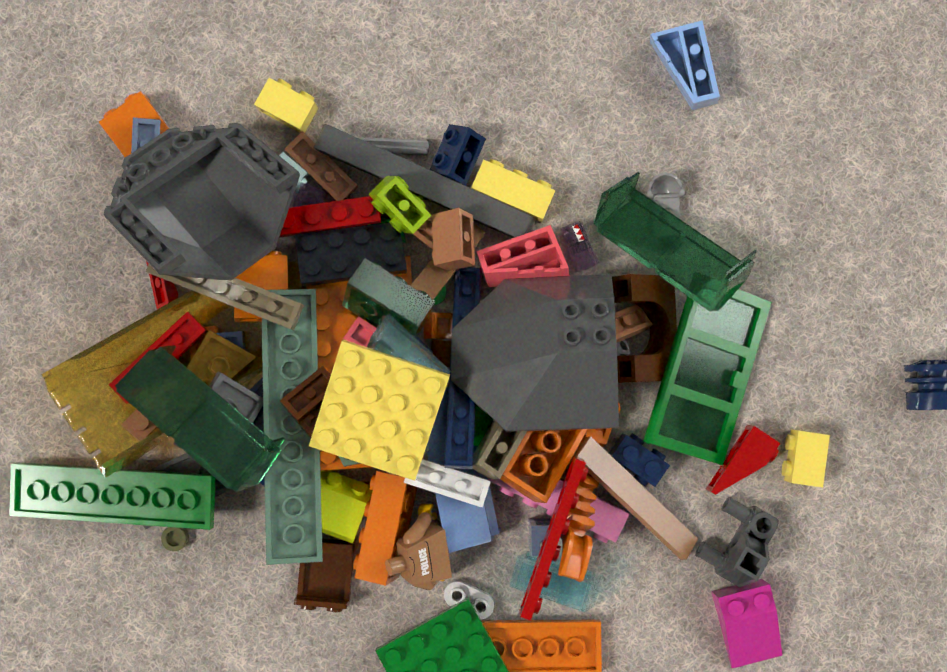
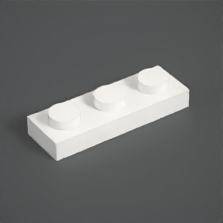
(451, 483)

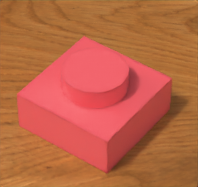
(360, 332)

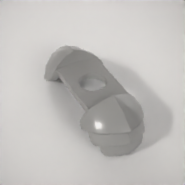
(665, 191)

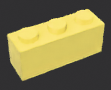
(513, 188)

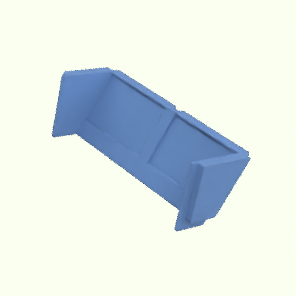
(463, 522)

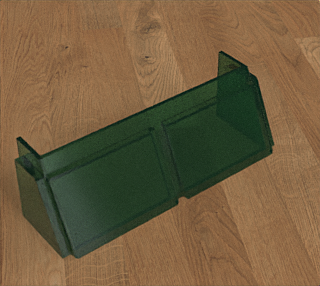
(670, 246)
(199, 419)

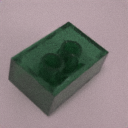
(375, 293)

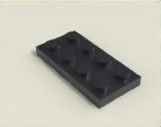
(337, 253)

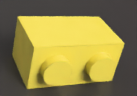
(286, 105)
(805, 458)

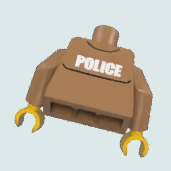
(422, 552)

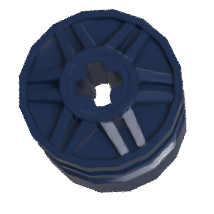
(931, 385)

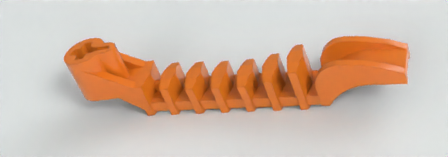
(575, 544)

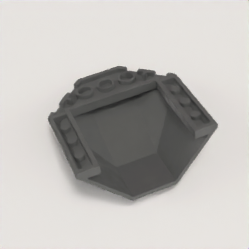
(203, 201)
(541, 354)

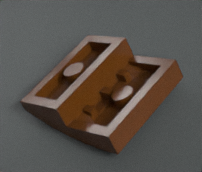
(306, 400)

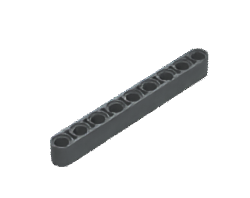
(423, 181)

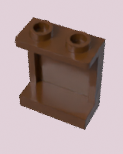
(329, 581)

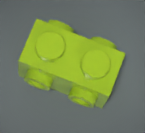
(403, 208)

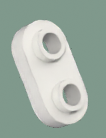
(475, 595)

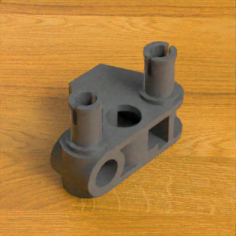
(749, 542)

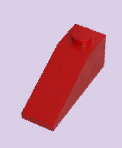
(747, 456)

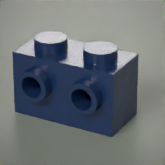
(458, 153)
(646, 464)

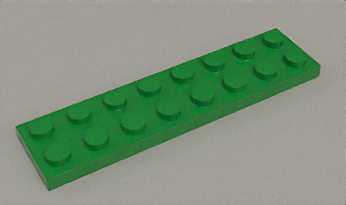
(121, 498)

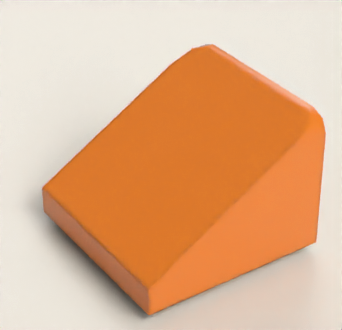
(438, 326)

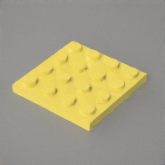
(379, 410)

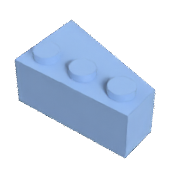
(688, 62)

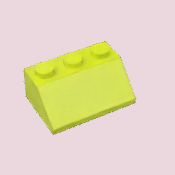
(342, 505)

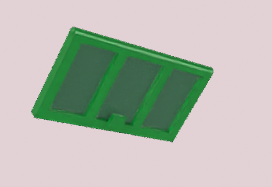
(707, 377)

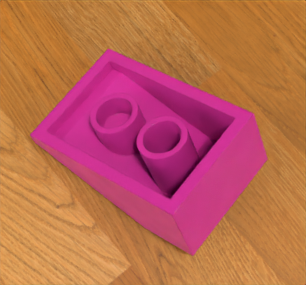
(748, 622)

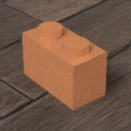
(453, 239)

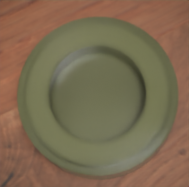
(174, 538)

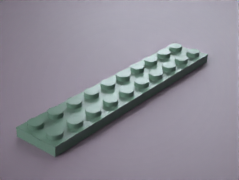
(294, 478)

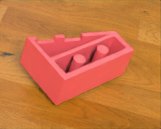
(523, 257)

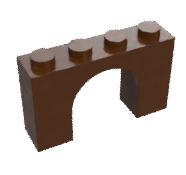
(659, 303)

